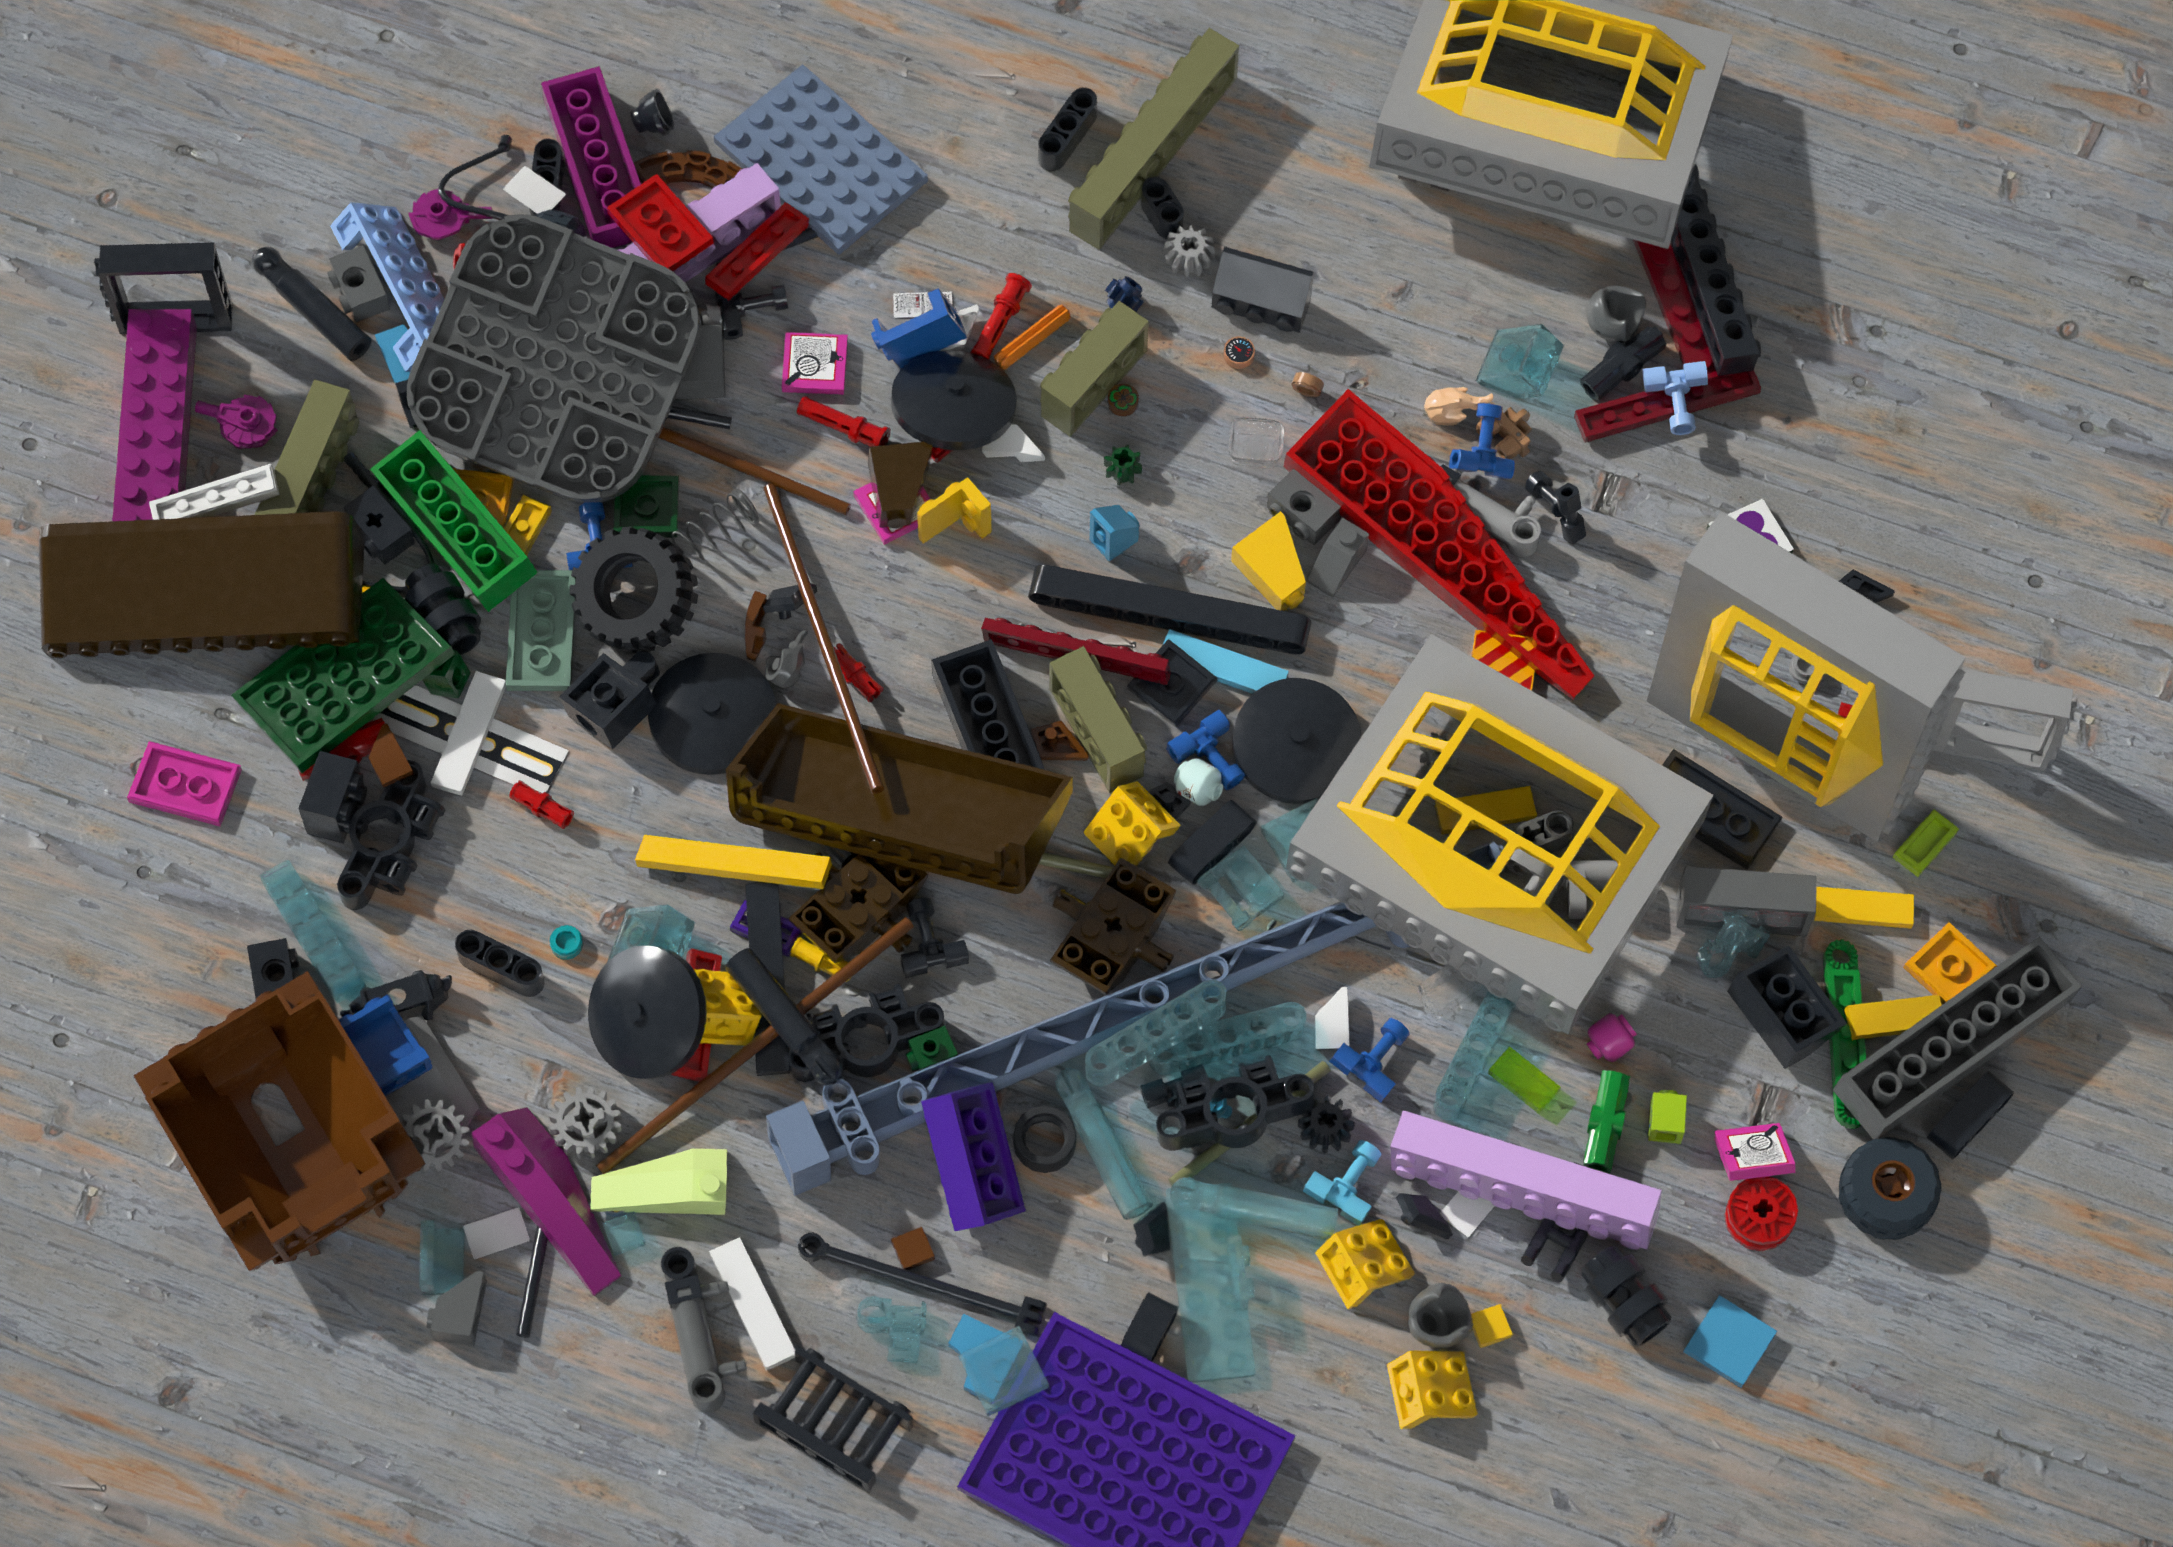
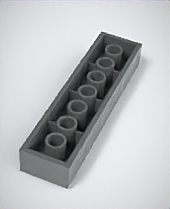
(1957, 1038)

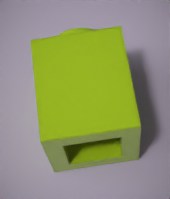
(1667, 1117)

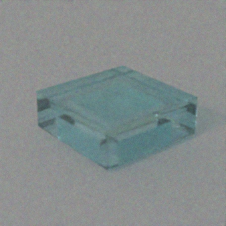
(624, 1233)

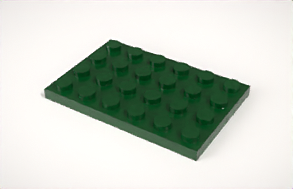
(328, 692)

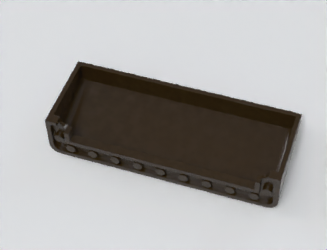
(200, 584)
(937, 809)

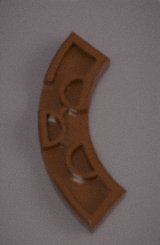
(686, 167)

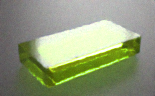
(1524, 1080)

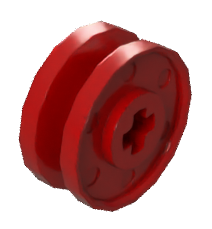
(1744, 1221)

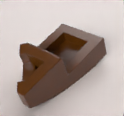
(754, 634)
(388, 758)

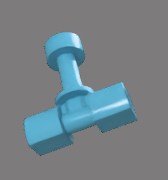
(1342, 1190)

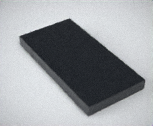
(1735, 821)

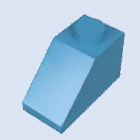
(1113, 530)

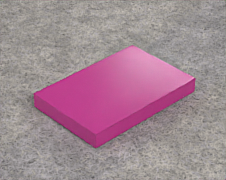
(184, 783)

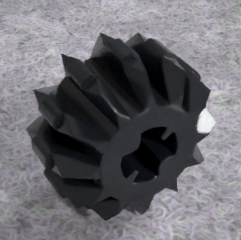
(1322, 1134)

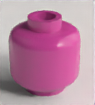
(1611, 1037)

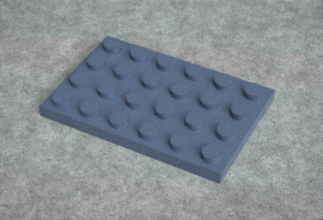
(822, 158)

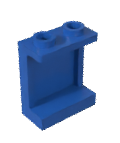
(922, 334)
(386, 1044)

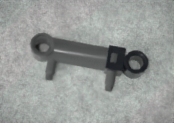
(693, 1329)

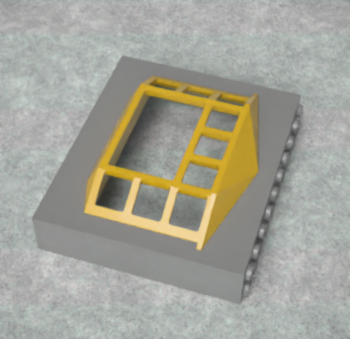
(1543, 151)
(1895, 668)
(1457, 906)

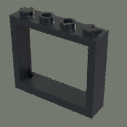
(164, 259)

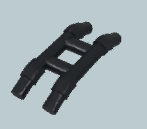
(1571, 1244)

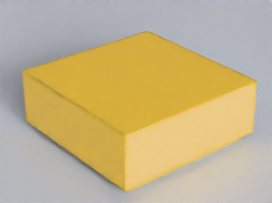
(1490, 1326)

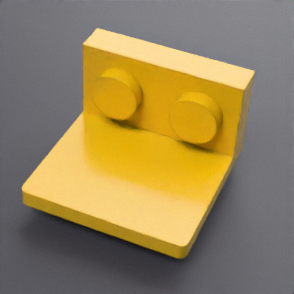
(958, 501)
(1130, 824)
(730, 1012)
(1363, 1261)
(1431, 1387)

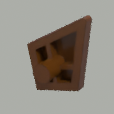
(1057, 743)

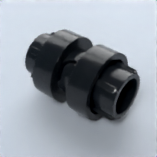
(440, 602)
(1636, 1311)

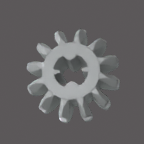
(1189, 251)

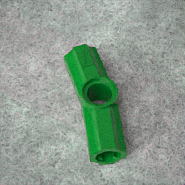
(1606, 1121)

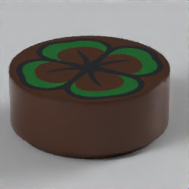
(1123, 400)

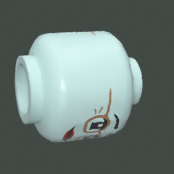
(1198, 782)

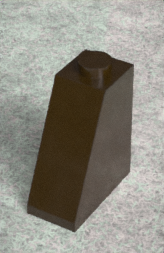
(897, 480)

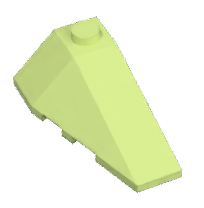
(672, 1184)

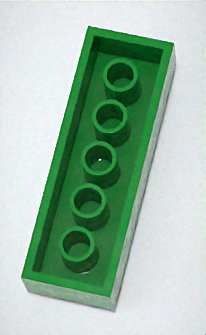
(454, 521)

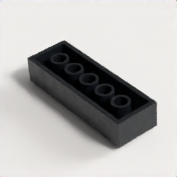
(984, 705)

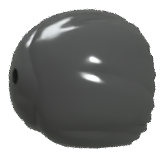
(1616, 313)
(1446, 1313)

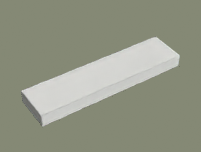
(219, 495)
(468, 733)
(753, 1304)

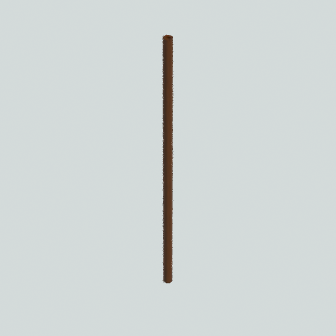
(755, 471)
(824, 639)
(751, 1048)

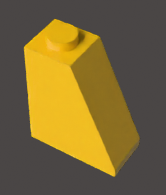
(1271, 563)

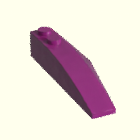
(548, 1191)

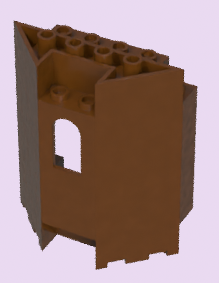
(316, 1182)

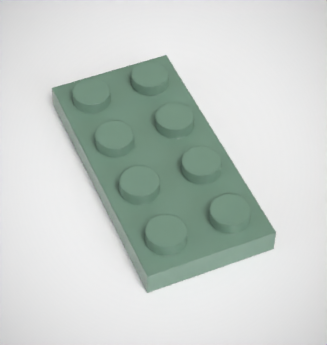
(541, 633)

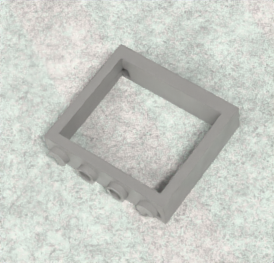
(2004, 745)

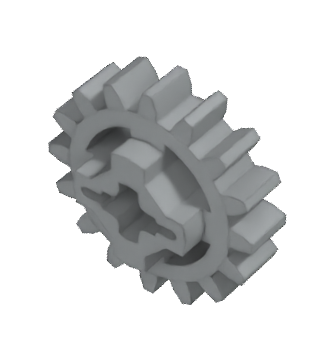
(599, 1119)
(448, 1138)

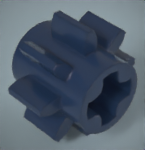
(1126, 291)

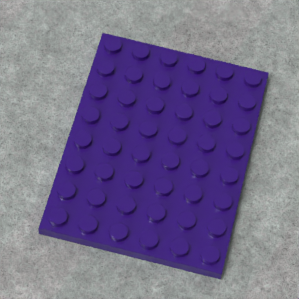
(1124, 1452)

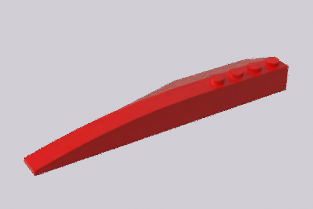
(1430, 532)

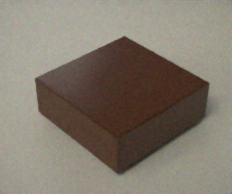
(912, 1249)

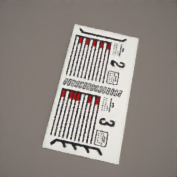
(913, 304)

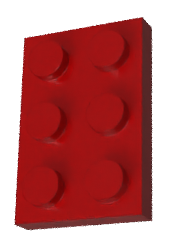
(660, 224)

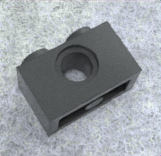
(355, 268)
(1297, 491)

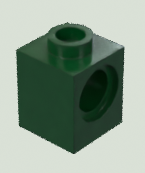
(448, 678)

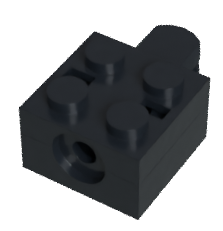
(612, 697)

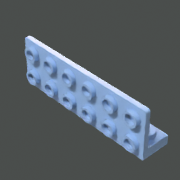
(400, 265)

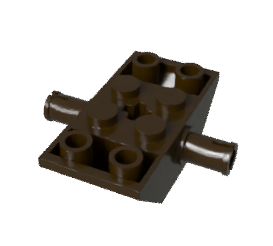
(1131, 906)
(848, 928)

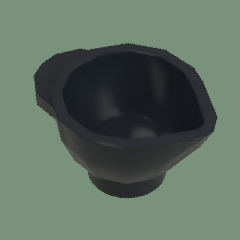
(653, 114)

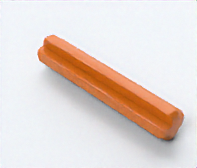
(1032, 337)

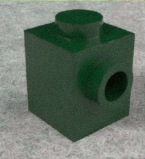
(930, 1049)

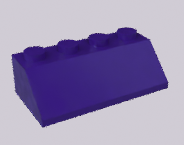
(973, 1156)

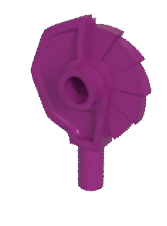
(437, 219)
(244, 422)

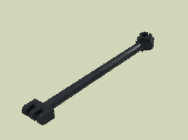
(1021, 1313)

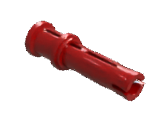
(1005, 305)
(856, 428)

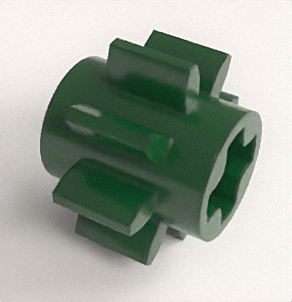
(1122, 473)

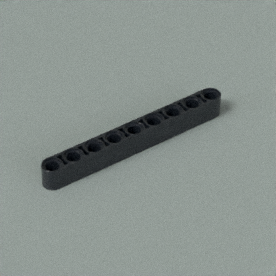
(1170, 609)

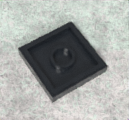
(1185, 687)

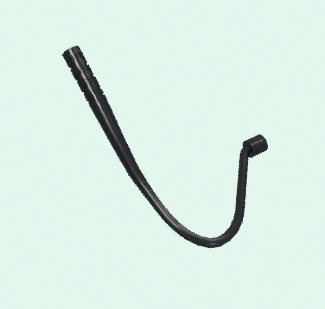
(503, 146)
(369, 480)

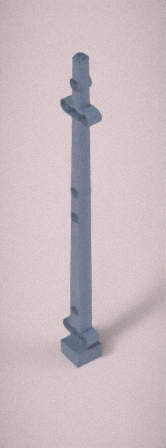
(812, 1142)

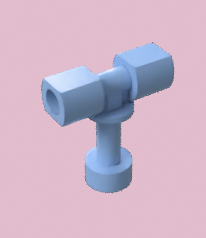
(1677, 384)

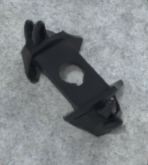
(420, 990)

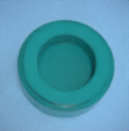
(566, 942)

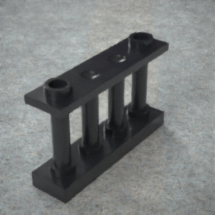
(832, 1452)

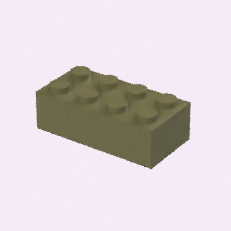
(1093, 368)
(1097, 718)

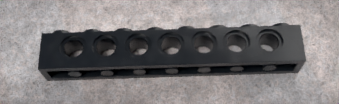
(1713, 285)

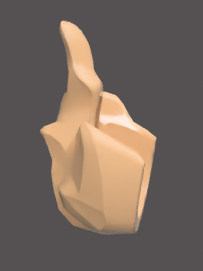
(1446, 405)

